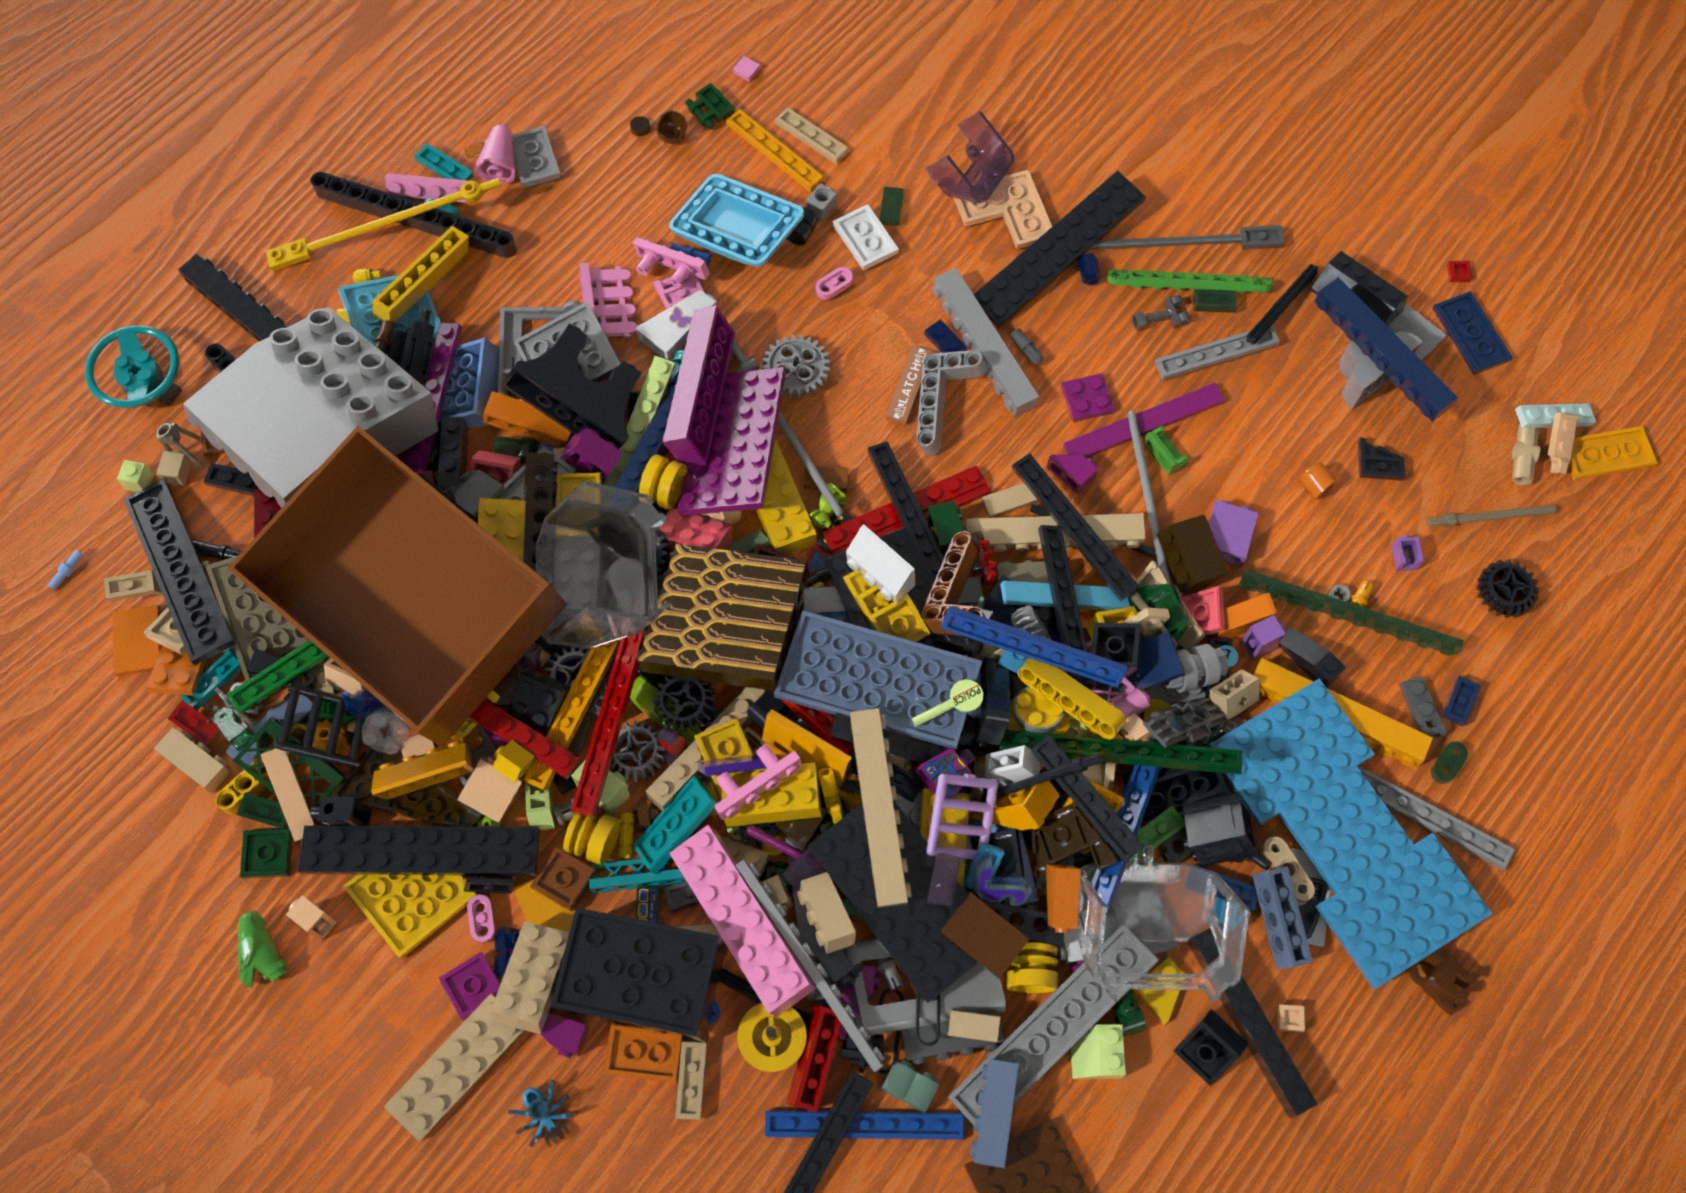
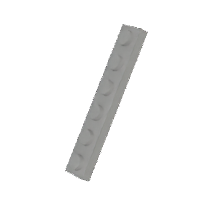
(1213, 353)

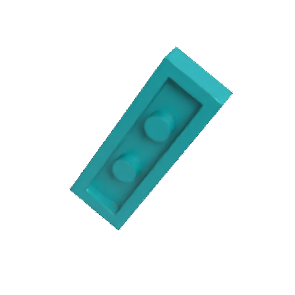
(442, 164)
(216, 675)

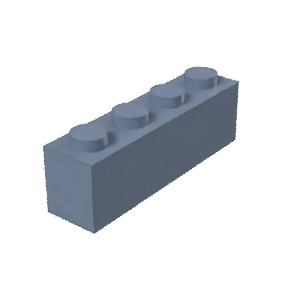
(996, 1113)

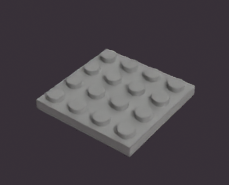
(596, 358)

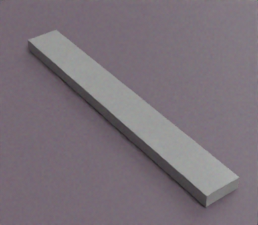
(1439, 821)

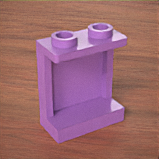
(1232, 530)

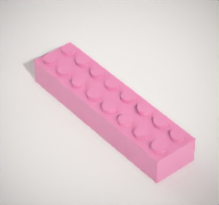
(742, 921)

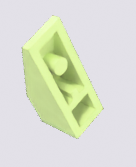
(539, 807)

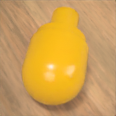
(366, 274)

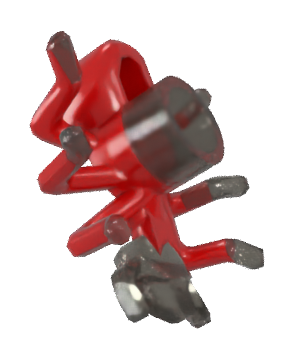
(982, 564)

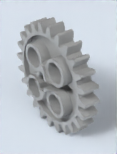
(799, 350)

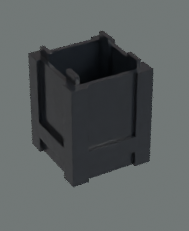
(1219, 830)

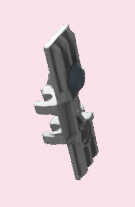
(1183, 723)

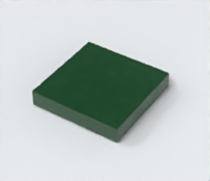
(266, 853)

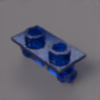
(504, 942)

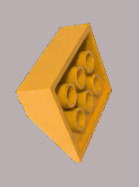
(422, 771)

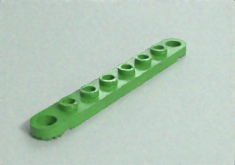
(1184, 280)

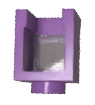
(1407, 553)

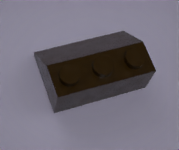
(1192, 554)

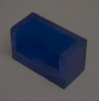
(361, 703)

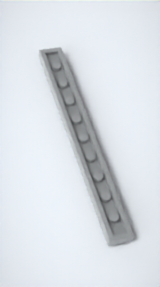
(816, 972)

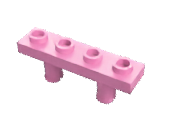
(683, 263)
(751, 791)

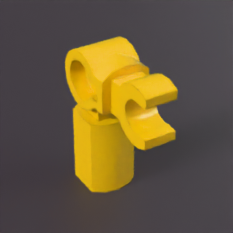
(830, 793)

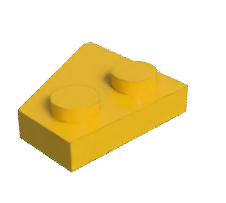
(1161, 1000)

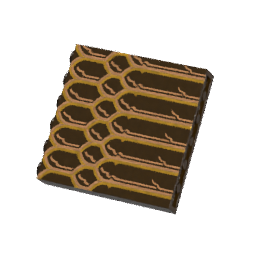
(726, 617)

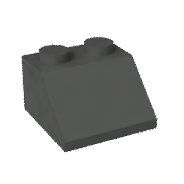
(472, 488)

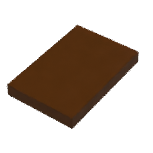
(984, 935)

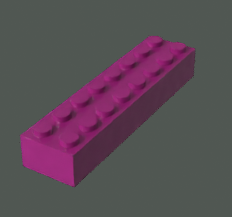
(699, 387)

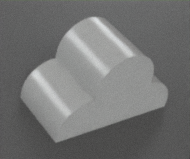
(1362, 373)

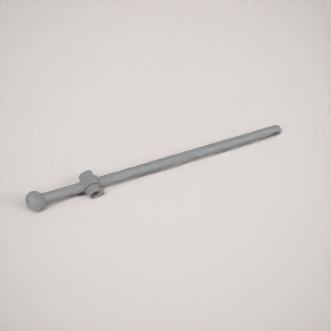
(752, 365)
(1149, 500)

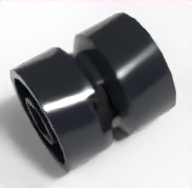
(803, 230)

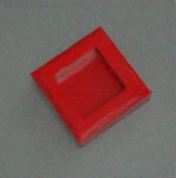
(1459, 271)

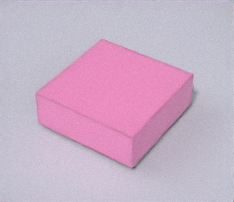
(746, 68)

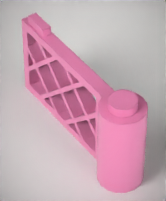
(1128, 701)

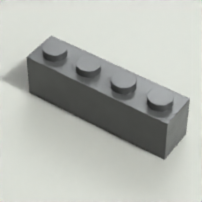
(946, 1045)

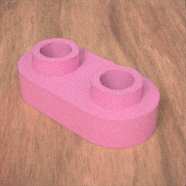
(832, 283)
(482, 919)

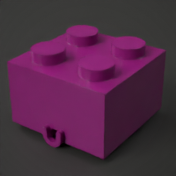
(591, 453)

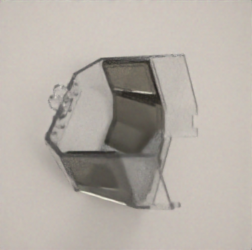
(602, 563)

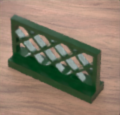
(323, 768)

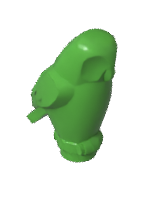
(257, 950)

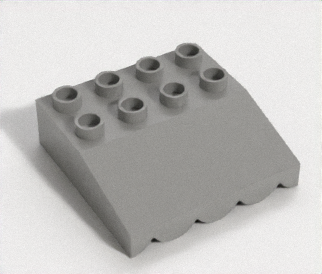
(301, 397)

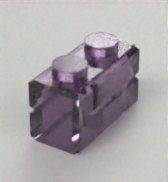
(943, 880)

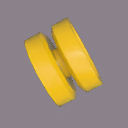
(663, 481)

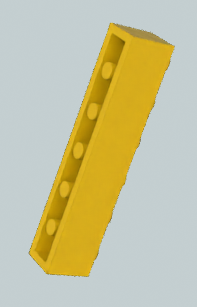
(421, 275)

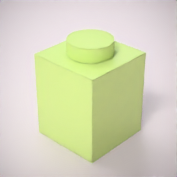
(135, 476)

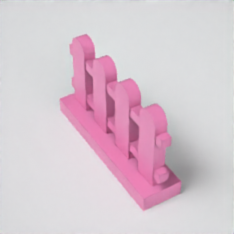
(603, 294)

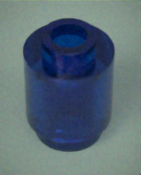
(1089, 269)

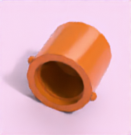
(1318, 480)

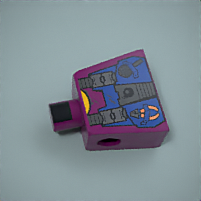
(945, 763)

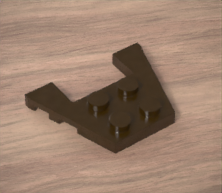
(1064, 836)

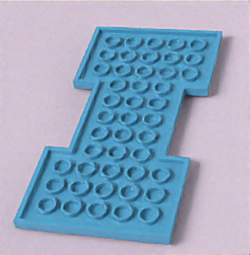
(1389, 895)

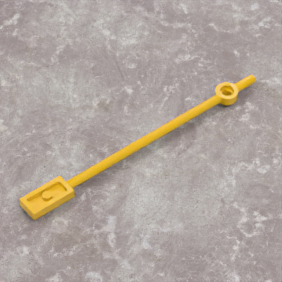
(300, 249)

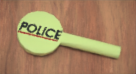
(964, 696)

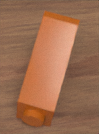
(1245, 614)
(1063, 896)

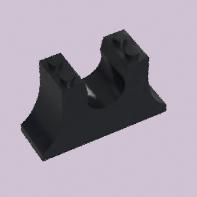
(569, 398)

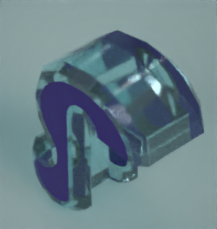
(998, 888)

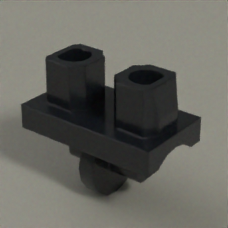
(850, 1049)

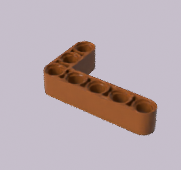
(951, 582)

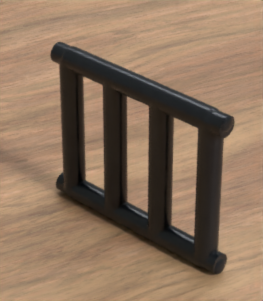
(306, 748)

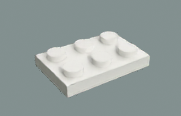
(865, 237)

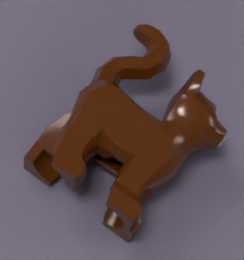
(1440, 980)

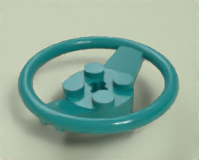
(135, 368)

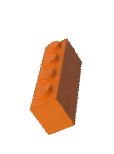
(524, 420)

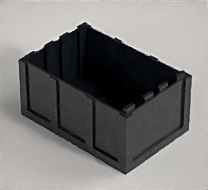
(640, 974)

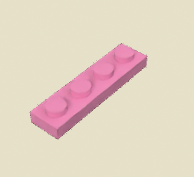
(421, 186)

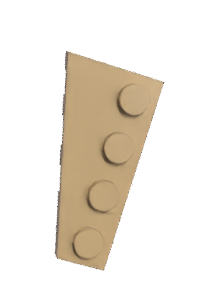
(1154, 576)

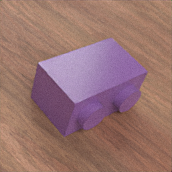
(1263, 637)

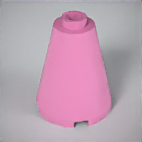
(497, 156)

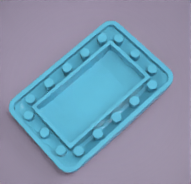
(736, 220)

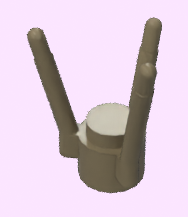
(170, 435)

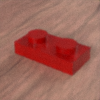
(193, 722)

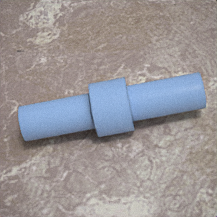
(65, 569)

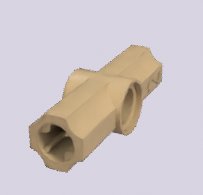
(1525, 455)

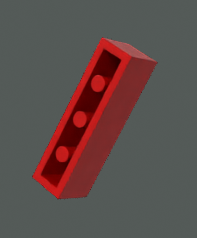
(815, 1060)

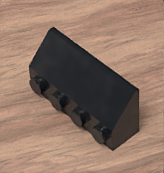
(1374, 291)
(1181, 787)

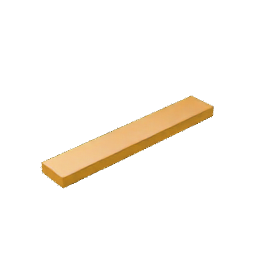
(775, 150)

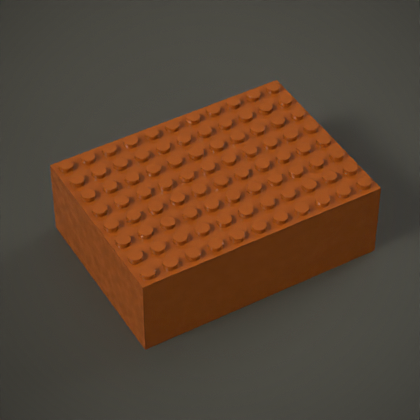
(398, 586)

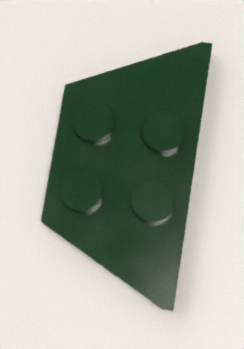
(1166, 597)

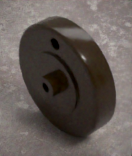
(977, 768)

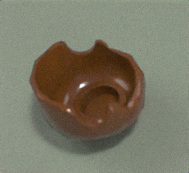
(671, 127)

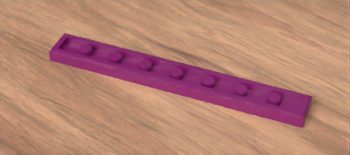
(1148, 420)

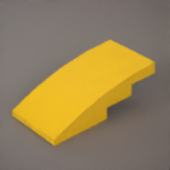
(884, 615)

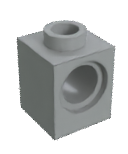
(815, 203)

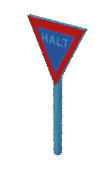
(816, 560)

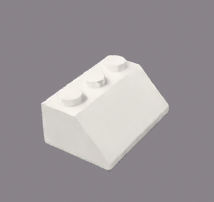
(880, 565)

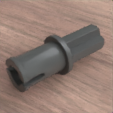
(1027, 347)

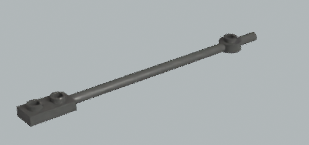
(1249, 237)

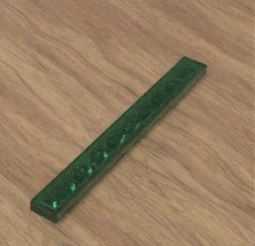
(1357, 615)

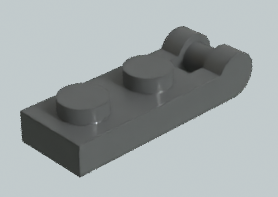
(1422, 707)

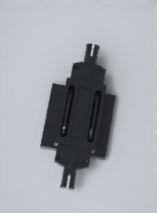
(414, 347)

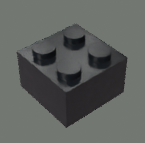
(1120, 644)
(537, 699)

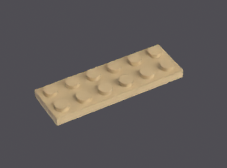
(451, 1071)

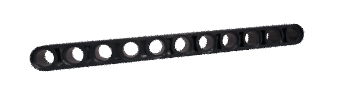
(432, 222)

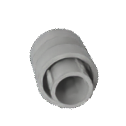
(1201, 667)

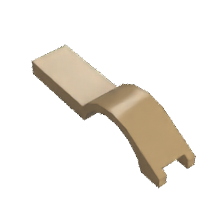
(134, 585)

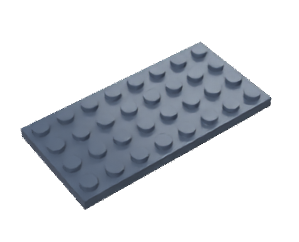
(859, 669)

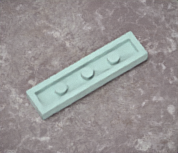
(1543, 415)

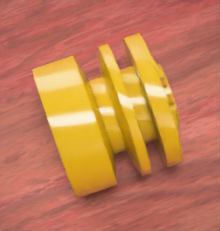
(594, 835)
(1032, 969)

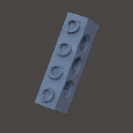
(1282, 918)

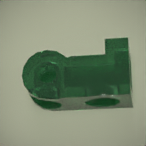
(232, 727)

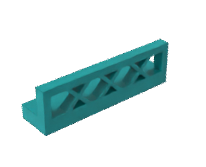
(638, 879)

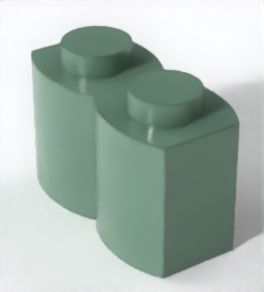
(910, 1086)

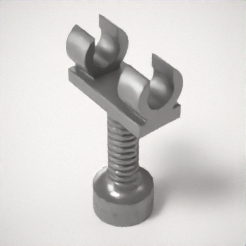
(1140, 320)

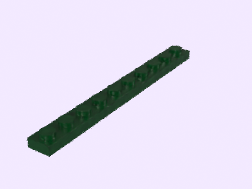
(1135, 752)

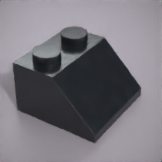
(1211, 1047)

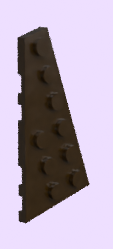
(431, 804)

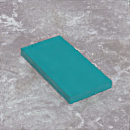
(674, 824)

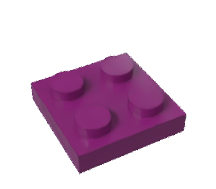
(1087, 397)
(470, 984)

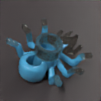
(541, 1111)

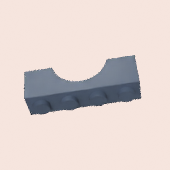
(301, 717)

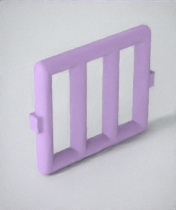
(942, 802)

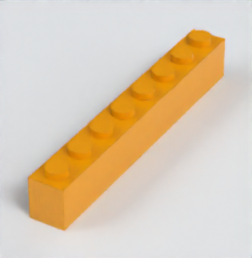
(1378, 730)

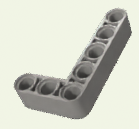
(937, 376)

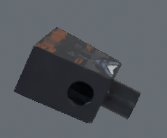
(342, 812)

